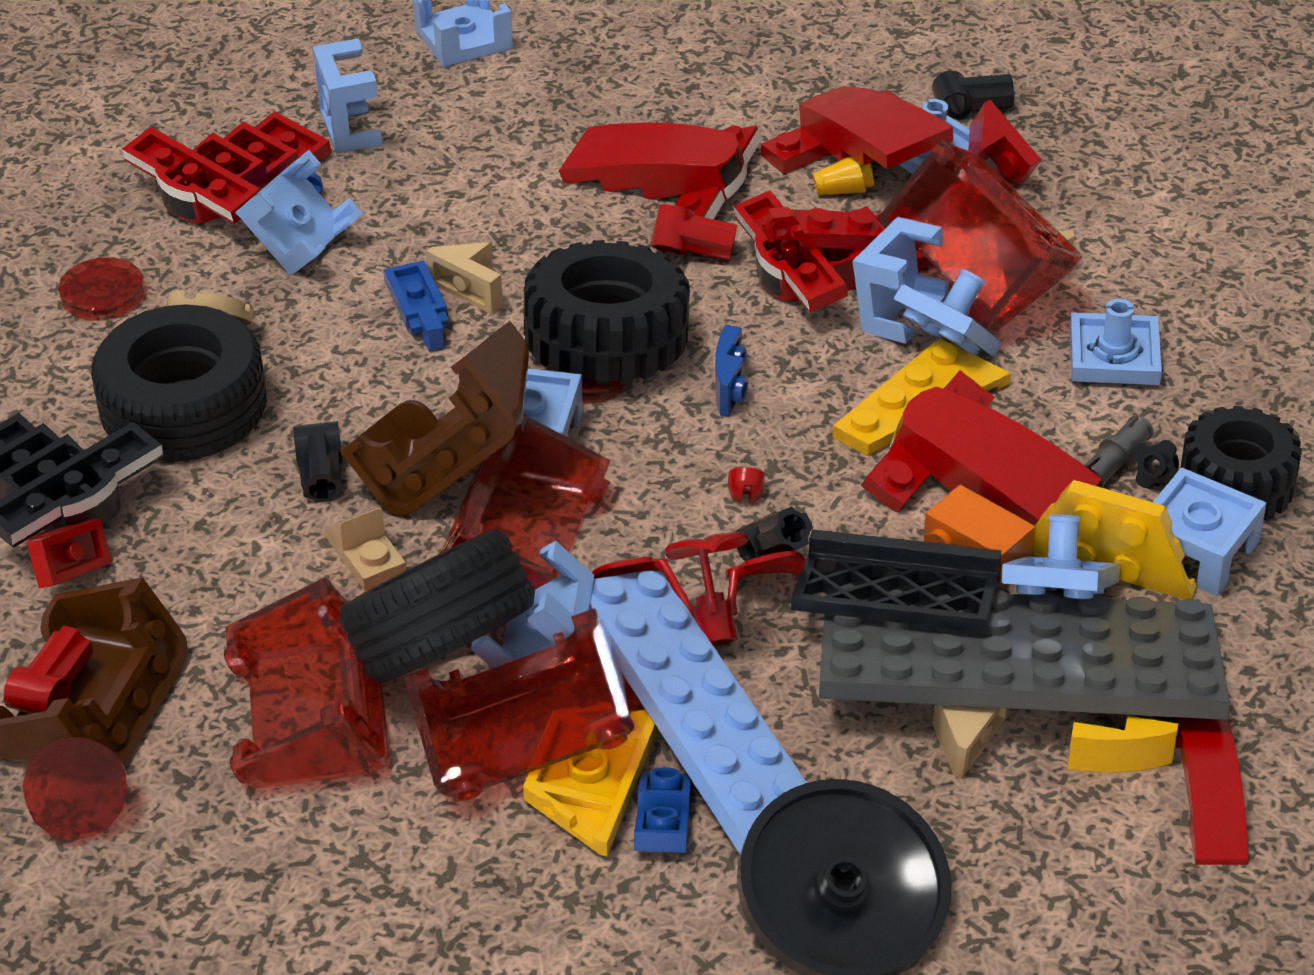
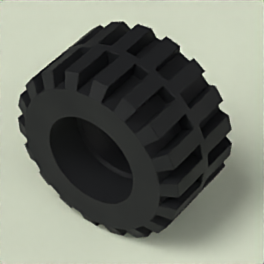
(1245, 453)

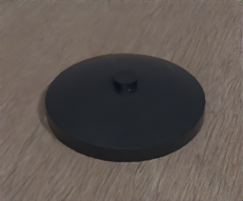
(843, 880)

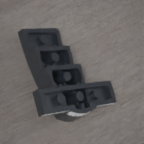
(57, 483)

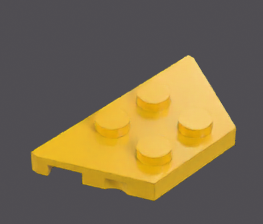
(1122, 532)
(593, 789)

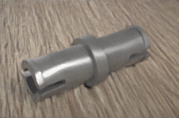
(1117, 449)

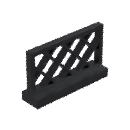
(888, 564)

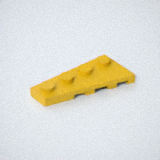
(875, 419)

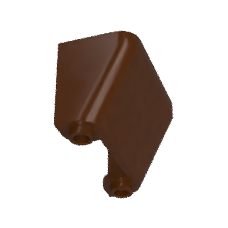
(416, 456)
(121, 684)

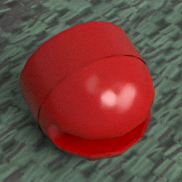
(746, 481)

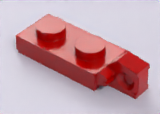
(822, 227)

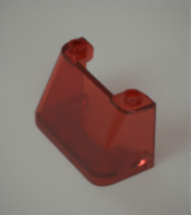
(984, 231)
(532, 494)
(308, 694)
(522, 712)

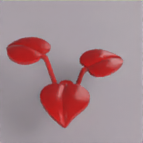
(711, 611)

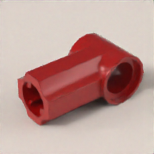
(682, 232)
(50, 672)

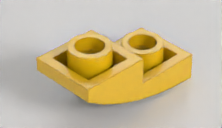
(1139, 747)

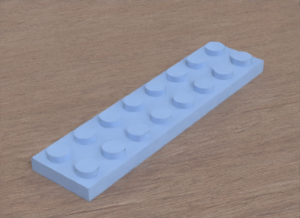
(694, 699)

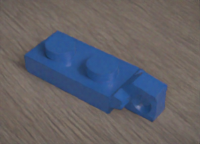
(418, 302)

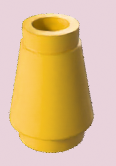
(843, 178)

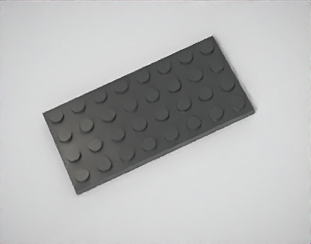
(1038, 656)

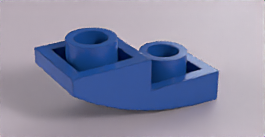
(729, 365)
(663, 811)

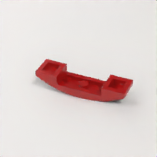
(1213, 791)

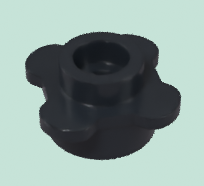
(1145, 455)

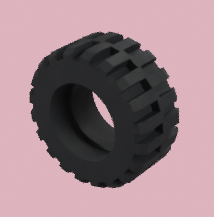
(606, 311)

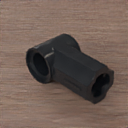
(970, 93)
(319, 458)
(775, 533)

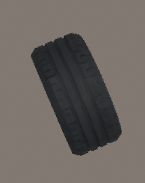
(175, 345)
(437, 606)

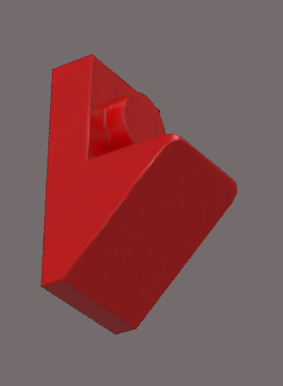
(997, 139)
(68, 552)

